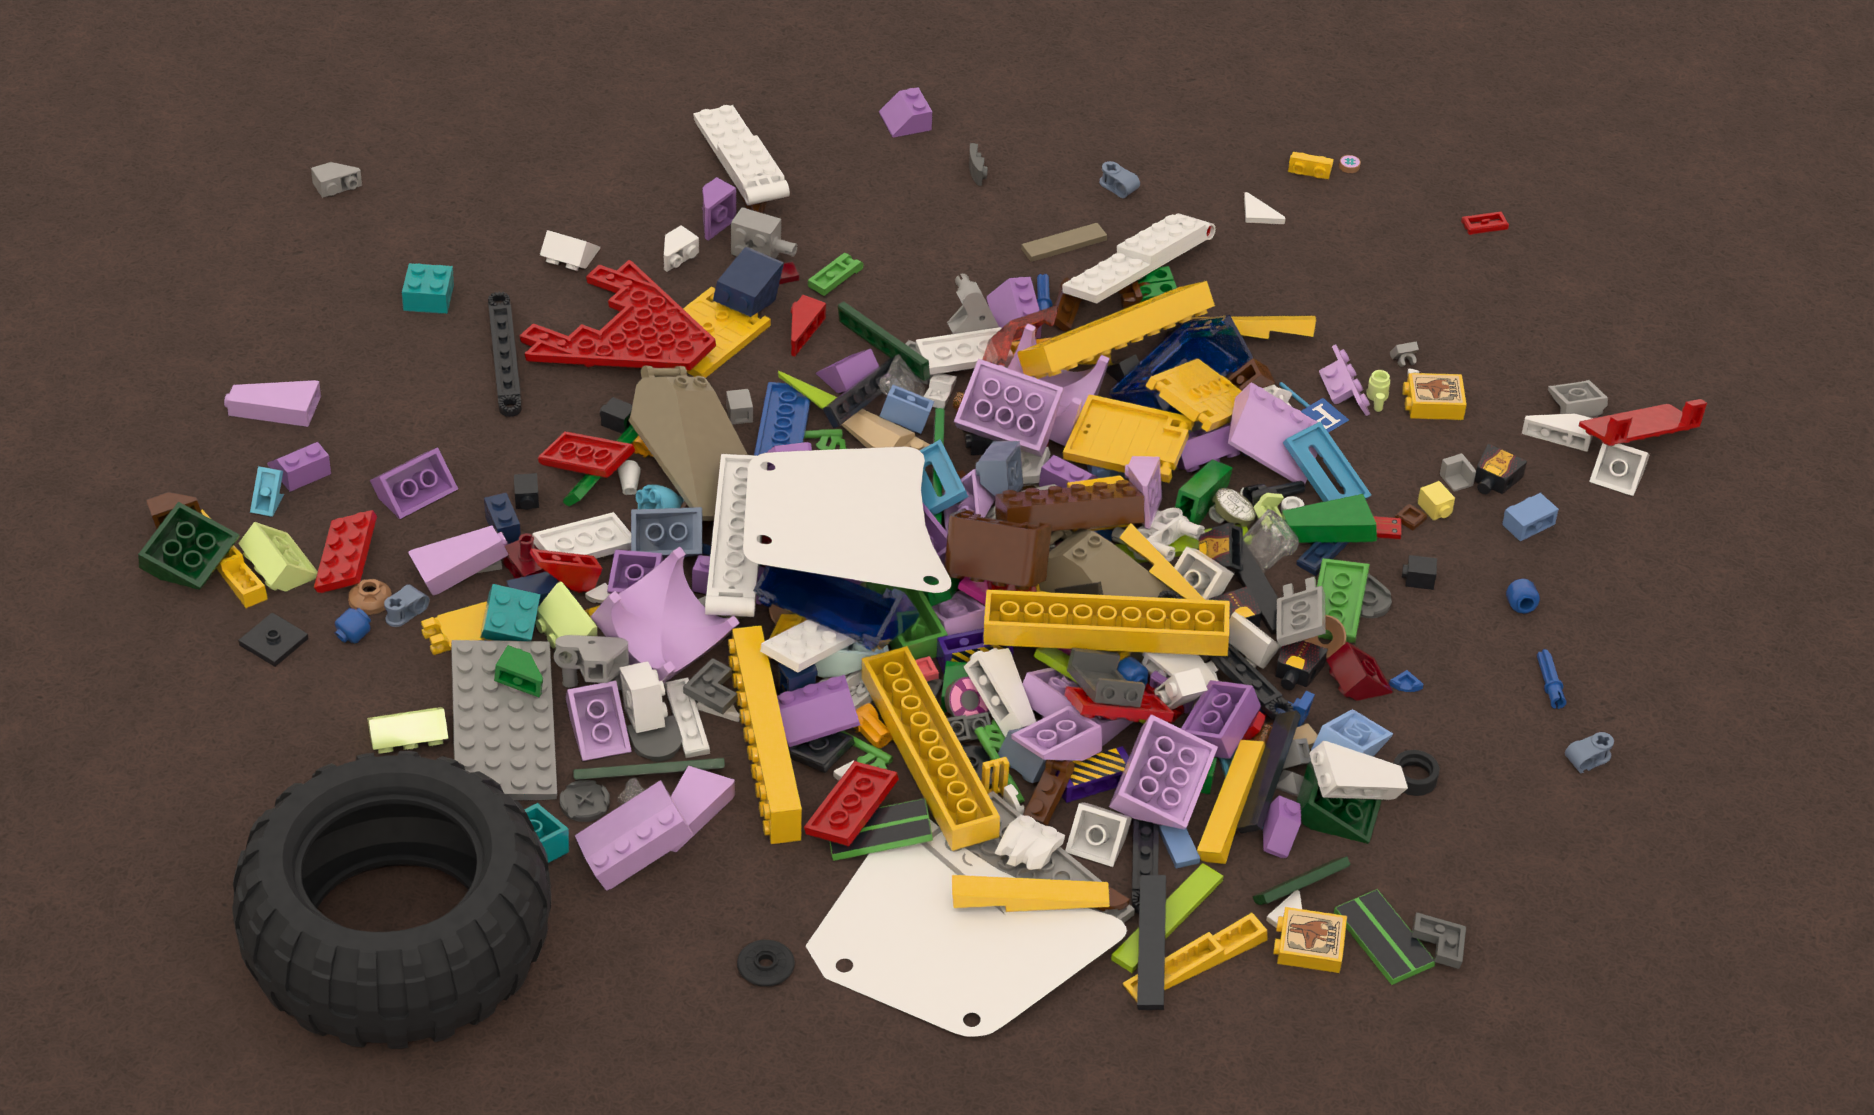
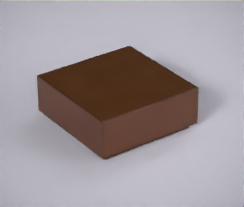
(1411, 517)

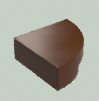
(1116, 901)

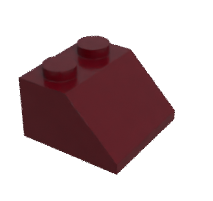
(1357, 673)

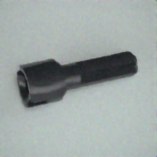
(1254, 492)

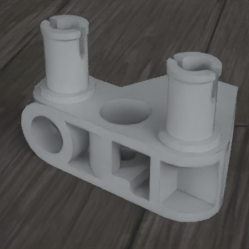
(974, 312)
(594, 656)

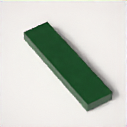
(1301, 880)

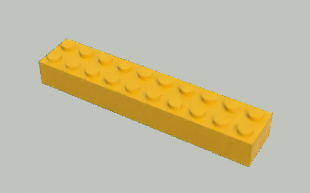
(1116, 330)
(1106, 622)
(765, 735)
(930, 748)

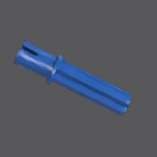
(1043, 292)
(1553, 685)

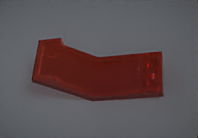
(999, 345)

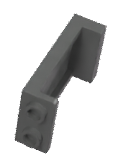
(1101, 680)

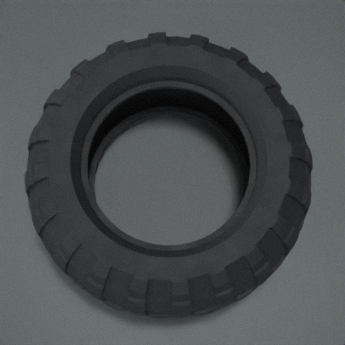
(405, 980)

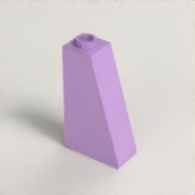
(275, 402)
(458, 557)
(701, 797)

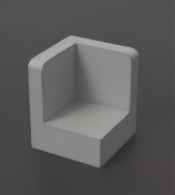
(739, 406)
(1457, 472)
(1298, 753)

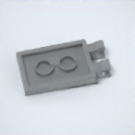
(1301, 613)

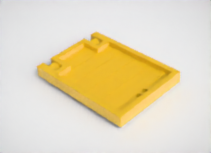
(728, 327)
(1197, 393)
(1115, 430)

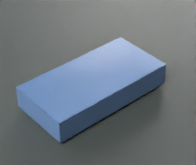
(1179, 846)

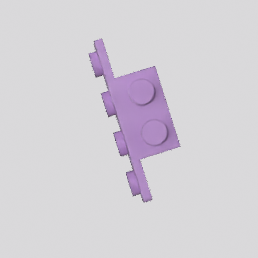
(1341, 383)

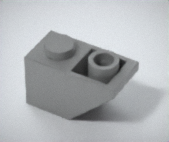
(335, 178)

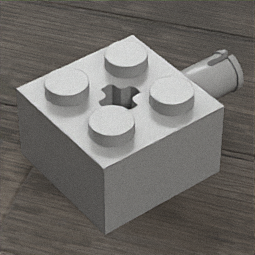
(759, 233)

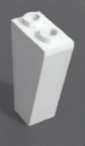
(1169, 664)
(1001, 688)
(1354, 774)

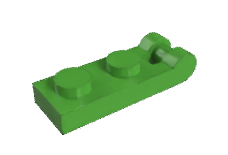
(834, 274)

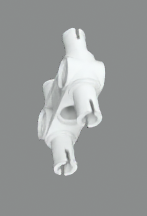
(1165, 529)

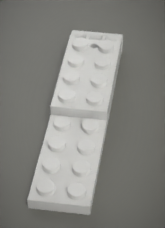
(742, 155)
(1140, 256)
(730, 572)

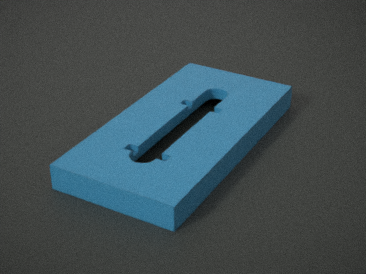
(1318, 438)
(954, 489)

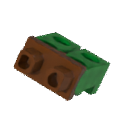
(1147, 287)

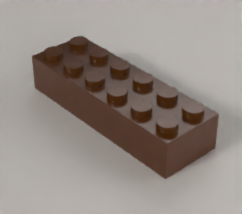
(1073, 506)

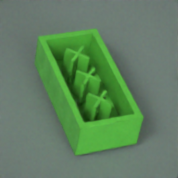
(923, 635)

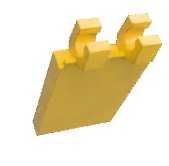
(454, 625)

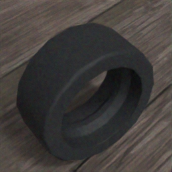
(1422, 760)

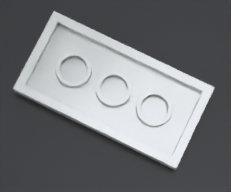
(956, 350)
(591, 536)
(804, 645)

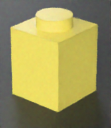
(1436, 500)

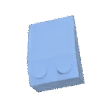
(1354, 732)

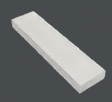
(688, 719)

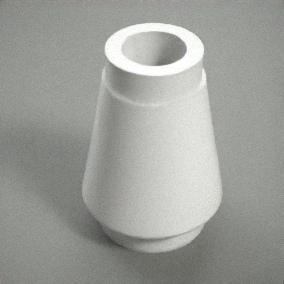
(629, 476)

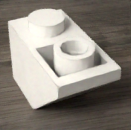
(679, 247)
(1181, 688)

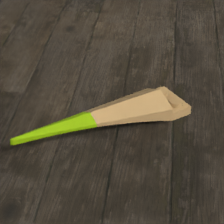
(865, 426)

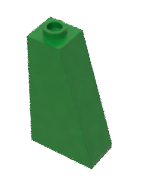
(1196, 495)
(1333, 521)

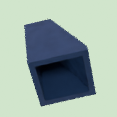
(749, 282)

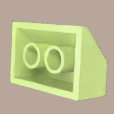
(276, 557)
(562, 616)
(408, 729)

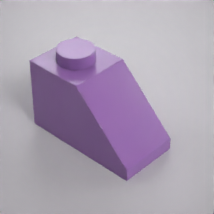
(1281, 826)

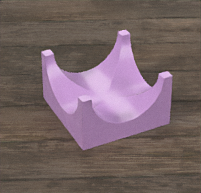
(1075, 384)
(662, 620)

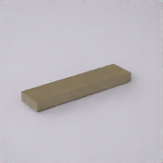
(1064, 242)

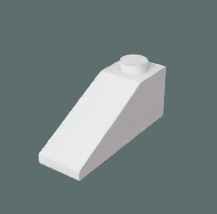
(1558, 429)

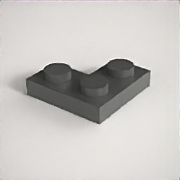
(709, 689)
(1446, 935)

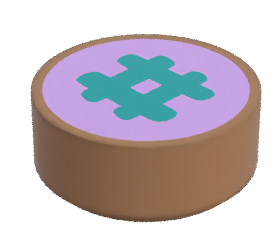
(1349, 164)

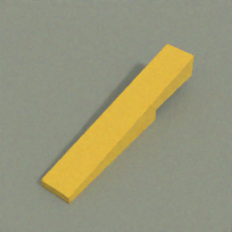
(1261, 325)
(1161, 567)
(241, 578)
(1230, 803)
(1027, 893)
(1208, 952)

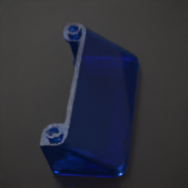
(1208, 339)
(839, 604)

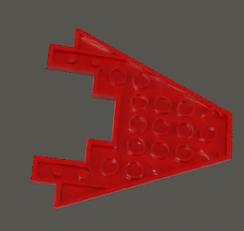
(644, 333)

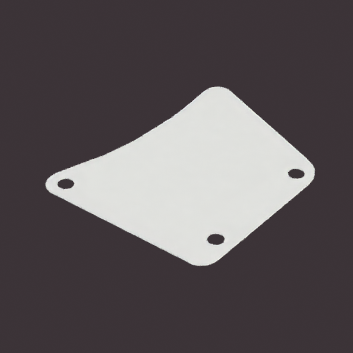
(843, 516)
(949, 960)

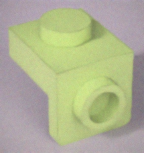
(1268, 501)

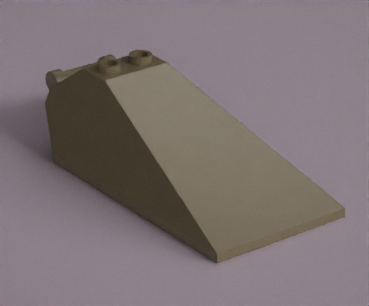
(684, 432)
(1091, 558)

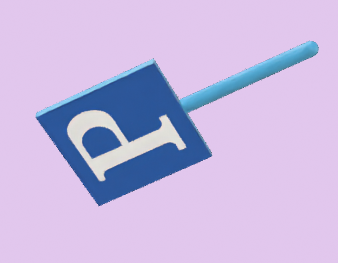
(1320, 411)

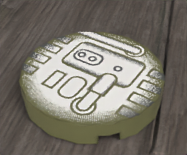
(1233, 507)

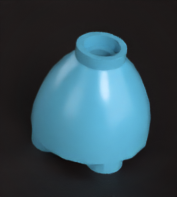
(657, 498)

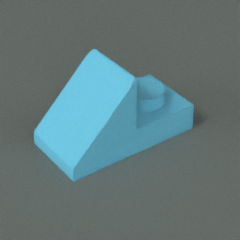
(266, 491)

